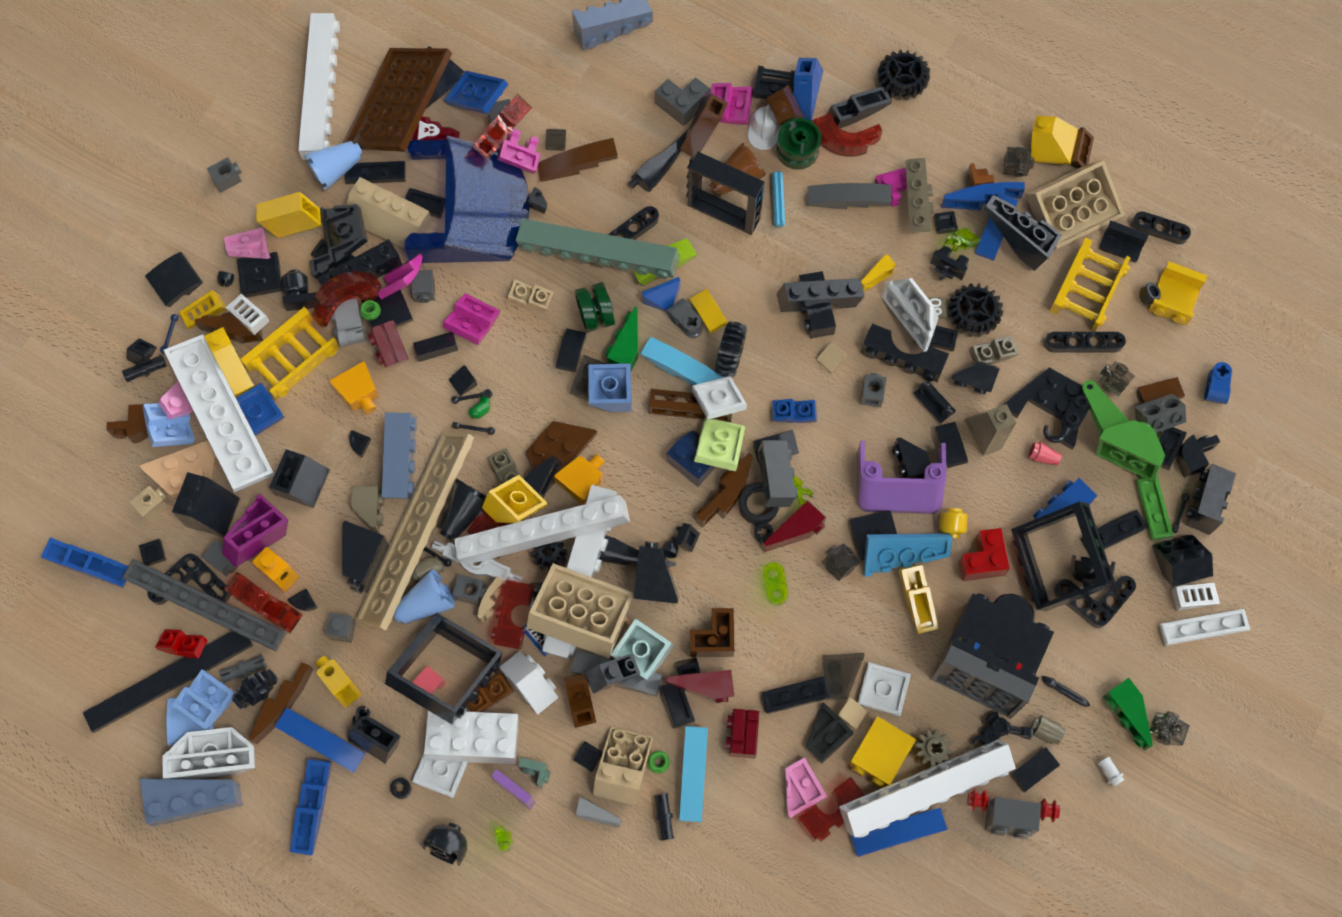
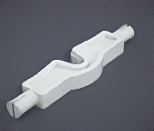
(486, 568)

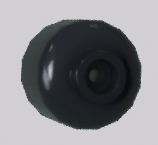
(294, 283)

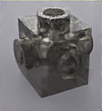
(1017, 161)
(1115, 378)
(840, 561)
(1169, 729)

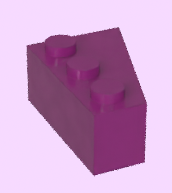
(257, 529)

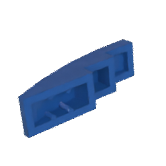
(974, 197)
(85, 562)
(320, 740)
(310, 806)
(901, 832)

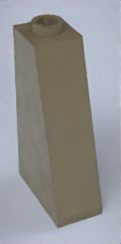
(991, 428)

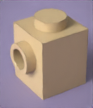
(149, 503)

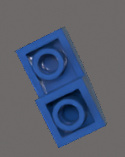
(794, 411)

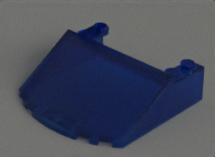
(481, 205)

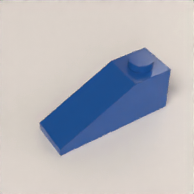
(992, 236)

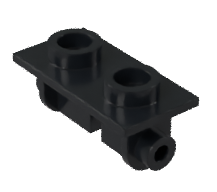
(934, 402)

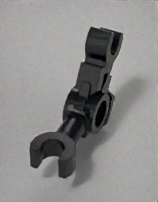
(1001, 727)

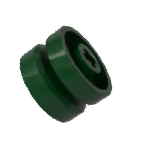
(798, 143)
(598, 306)

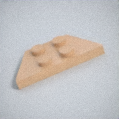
(172, 469)

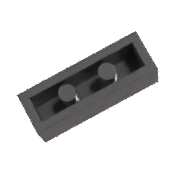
(776, 473)

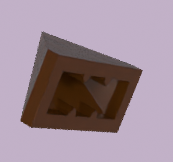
(1082, 147)

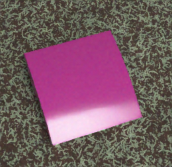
(738, 100)
(401, 276)
(471, 319)

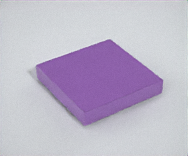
(513, 789)

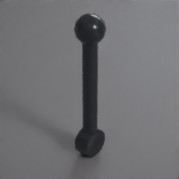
(487, 393)
(490, 430)
(1185, 497)
(447, 562)

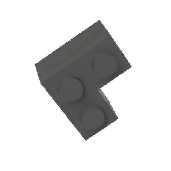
(681, 103)

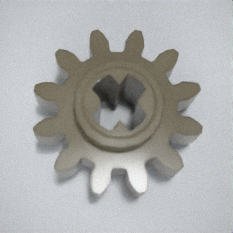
(925, 748)

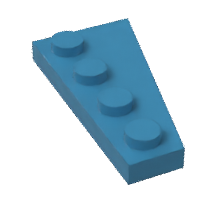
(899, 550)

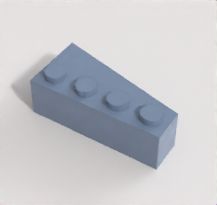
(610, 21)
(399, 455)
(183, 799)

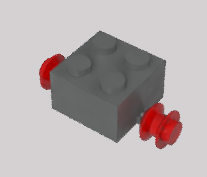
(1012, 815)

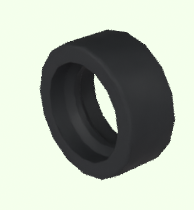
(746, 514)

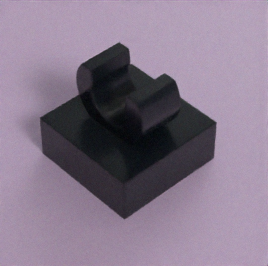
(687, 537)

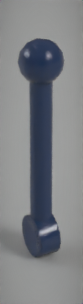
(174, 318)

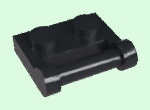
(767, 86)

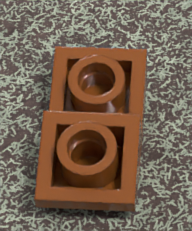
(493, 693)

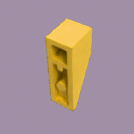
(229, 361)

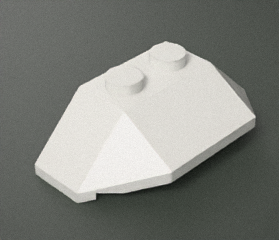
(912, 309)
(208, 755)

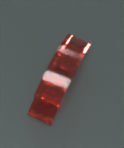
(501, 126)
(846, 143)
(343, 288)
(263, 603)

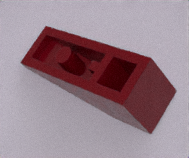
(798, 527)
(709, 685)

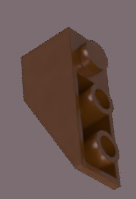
(703, 124)
(232, 326)

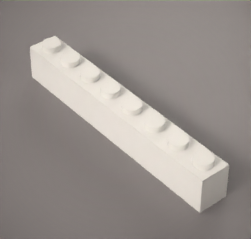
(318, 83)
(542, 530)
(586, 561)
(927, 788)

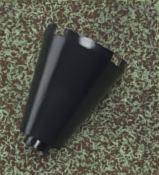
(461, 509)

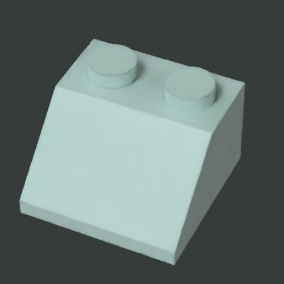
(646, 647)

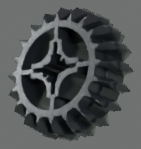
(904, 81)
(966, 296)
(731, 349)

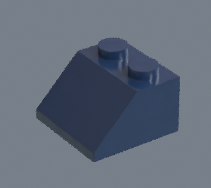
(682, 458)

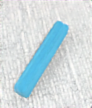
(778, 199)

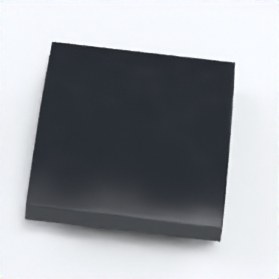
(174, 279)
(392, 308)

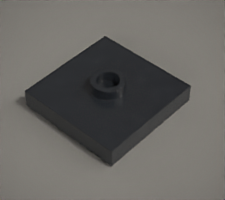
(259, 275)
(870, 525)

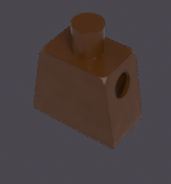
(784, 105)

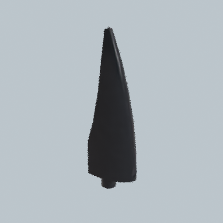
(656, 168)
(621, 553)

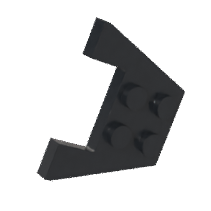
(343, 234)
(1051, 393)

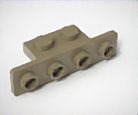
(918, 195)

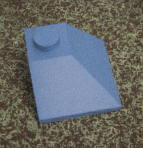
(610, 387)

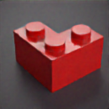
(989, 561)

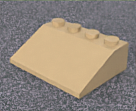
(1077, 202)
(580, 610)

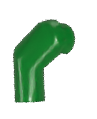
(480, 409)

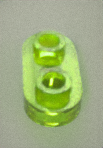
(775, 584)

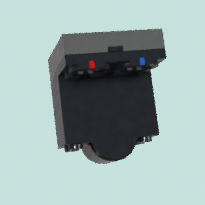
(995, 653)

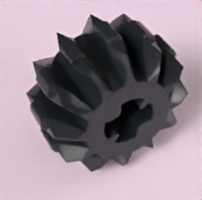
(556, 556)

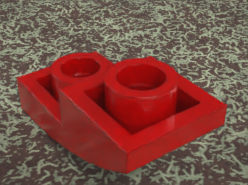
(180, 644)

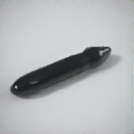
(1052, 683)

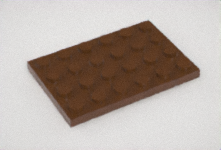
(398, 98)

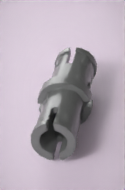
(243, 669)

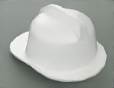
(763, 129)

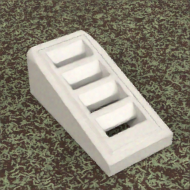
(254, 326)
(1179, 599)

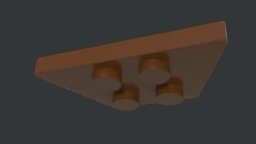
(560, 441)

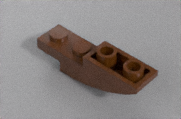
(732, 485)

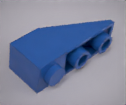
(807, 84)
(1072, 494)

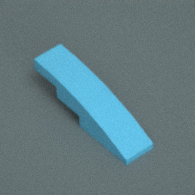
(677, 363)
(693, 774)

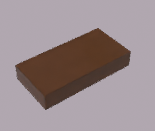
(1160, 389)

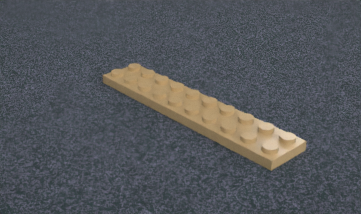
(414, 530)

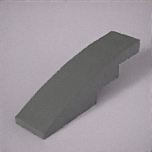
(848, 194)
(585, 661)

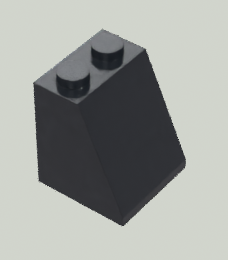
(205, 505)
(361, 556)
(654, 575)

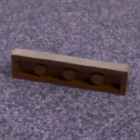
(678, 409)

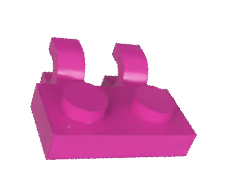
(517, 155)
(898, 182)

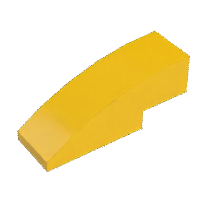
(918, 598)

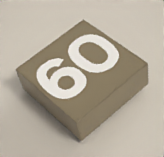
(940, 306)

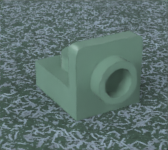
(532, 767)

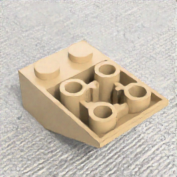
(622, 766)

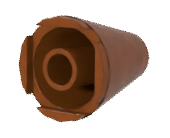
(742, 160)

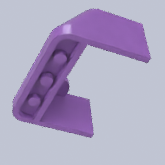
(900, 494)

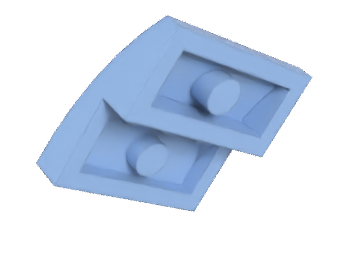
(165, 431)
(204, 699)
(179, 724)

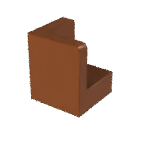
(978, 176)

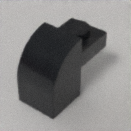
(1191, 454)

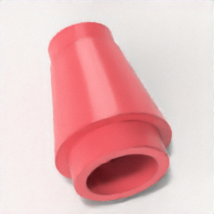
(1042, 453)

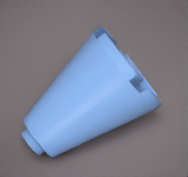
(333, 162)
(425, 599)

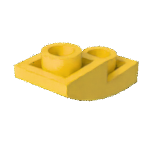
(708, 311)

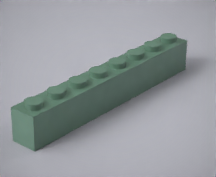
(598, 248)

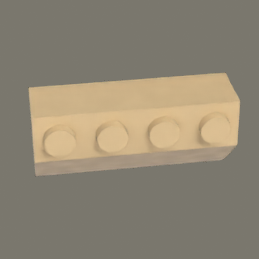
(388, 214)

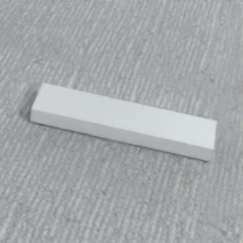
(1204, 627)

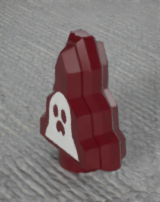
(433, 130)

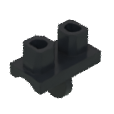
(947, 266)

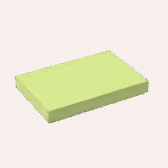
(720, 444)

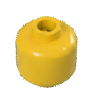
(953, 522)

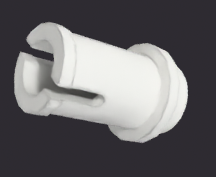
(1111, 772)

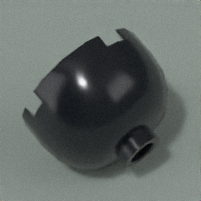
(1084, 571)
(446, 843)

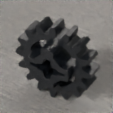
(255, 688)

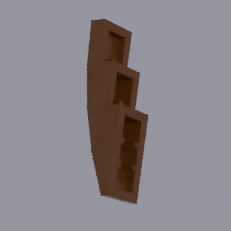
(579, 158)
(286, 697)

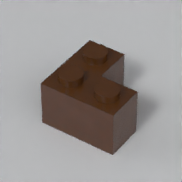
(718, 640)

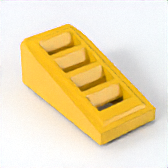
(879, 272)
(199, 304)

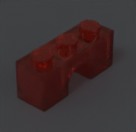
(506, 632)
(817, 823)

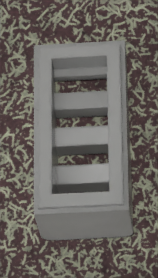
(589, 811)

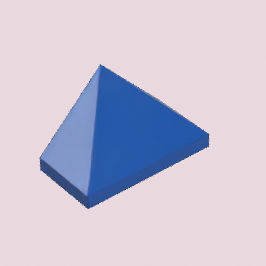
(663, 295)

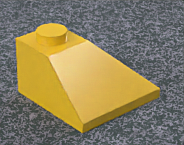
(1052, 140)
(513, 501)

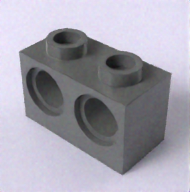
(1162, 412)

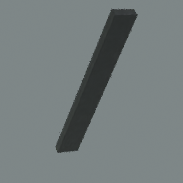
(165, 681)

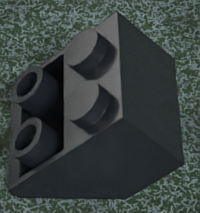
(299, 479)
(1183, 560)

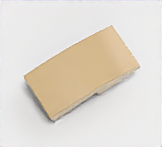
(530, 296)
(488, 607)

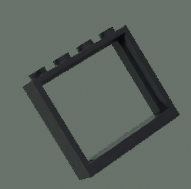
(732, 178)
(1093, 544)
(461, 638)

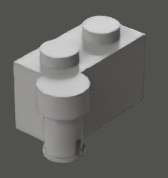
(349, 323)

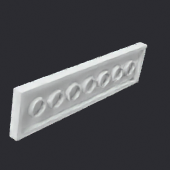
(218, 413)

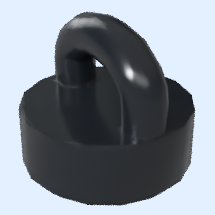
(1149, 292)

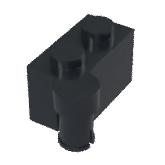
(372, 735)

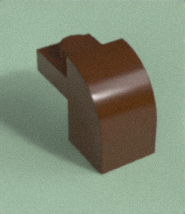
(134, 428)
(580, 700)

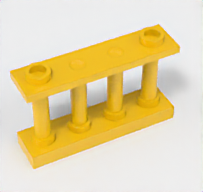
(1078, 269)
(286, 334)

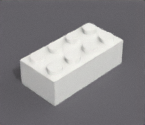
(473, 738)

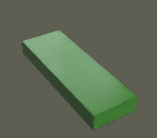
(1154, 509)

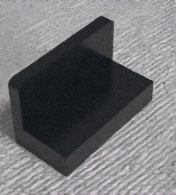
(1123, 241)

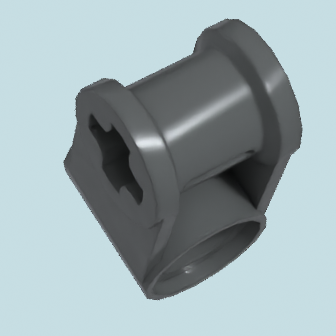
(685, 318)

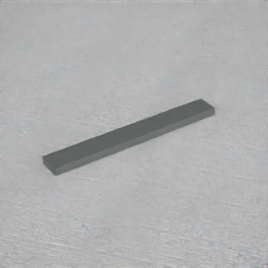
(204, 605)

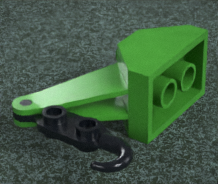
(1122, 441)

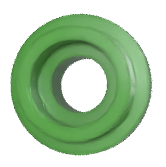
(366, 307)
(658, 755)

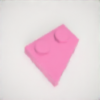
(248, 244)
(175, 402)
(802, 788)

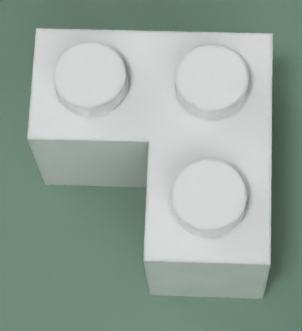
(529, 681)

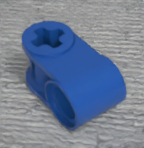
(1218, 383)

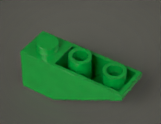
(626, 344)
(1131, 710)

